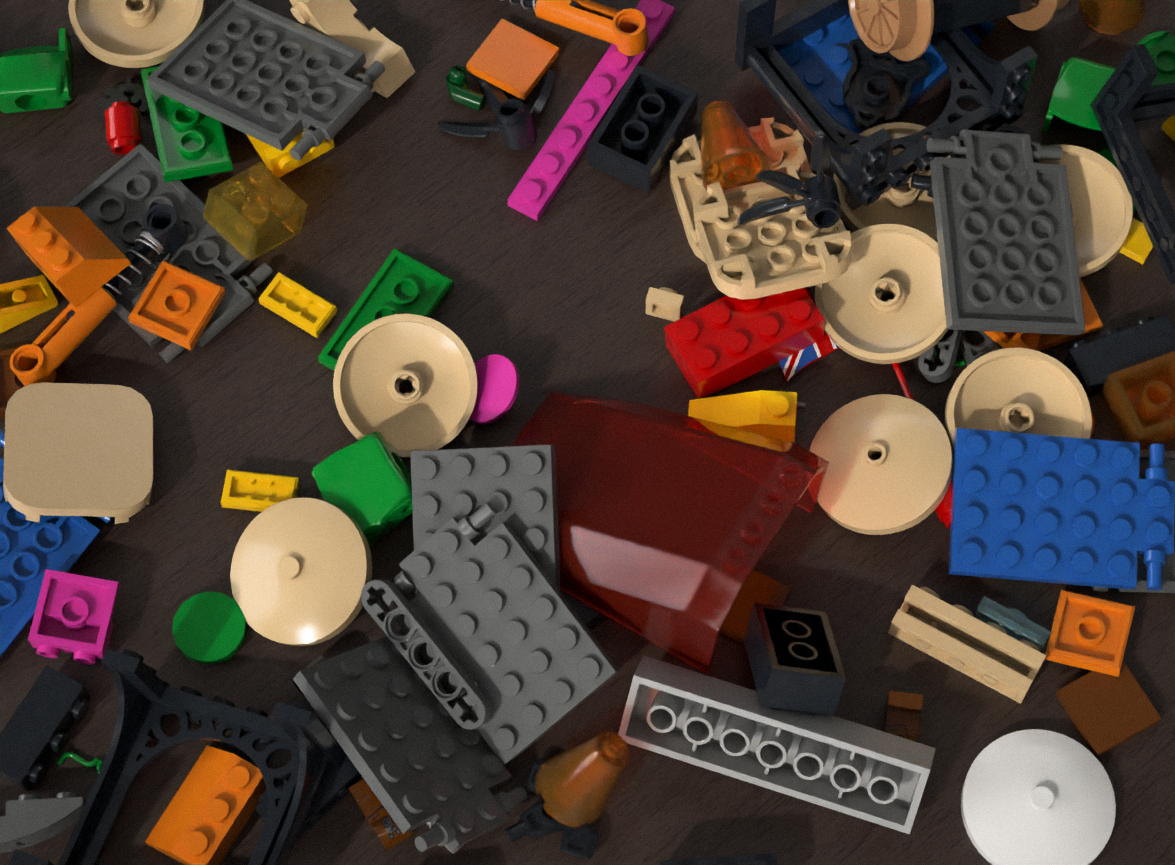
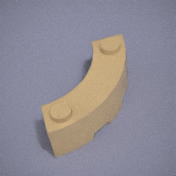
(338, 22)

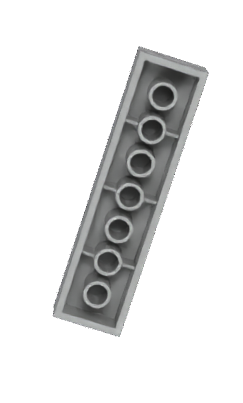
(781, 750)

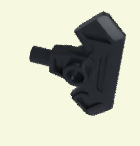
(538, 823)

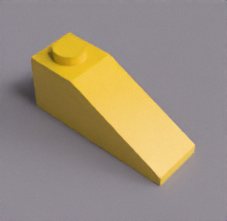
(24, 300)
(755, 411)

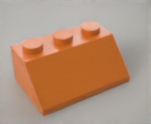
(68, 250)
(208, 809)

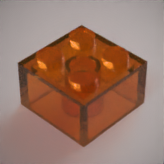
(1144, 400)

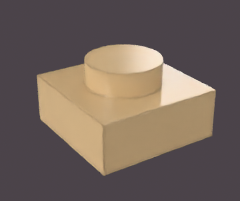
(664, 303)

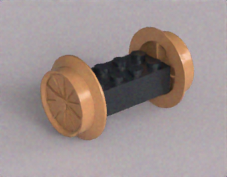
(907, 25)

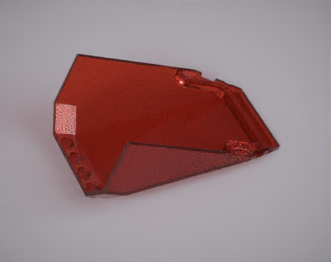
(666, 512)

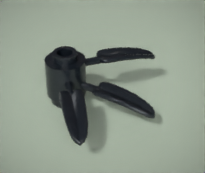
(512, 115)
(818, 193)

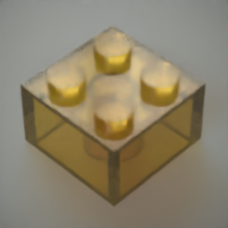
(255, 211)

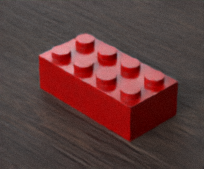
(741, 338)

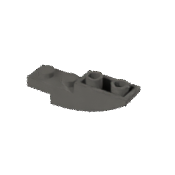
(37, 819)

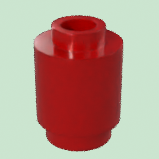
(122, 127)

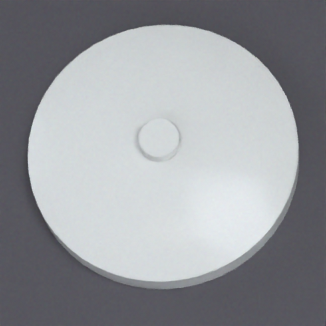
(1038, 801)

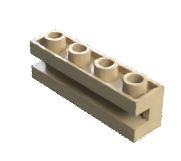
(967, 643)

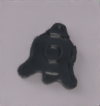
(878, 86)

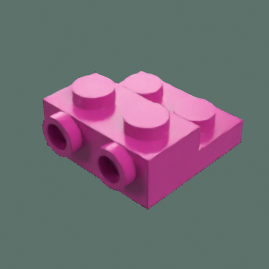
(74, 616)

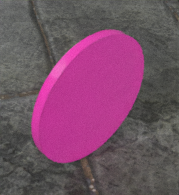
(496, 388)

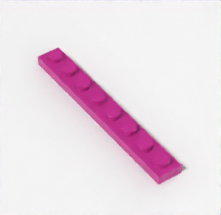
(584, 118)

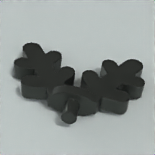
(119, 93)

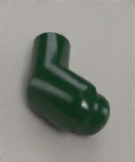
(460, 90)

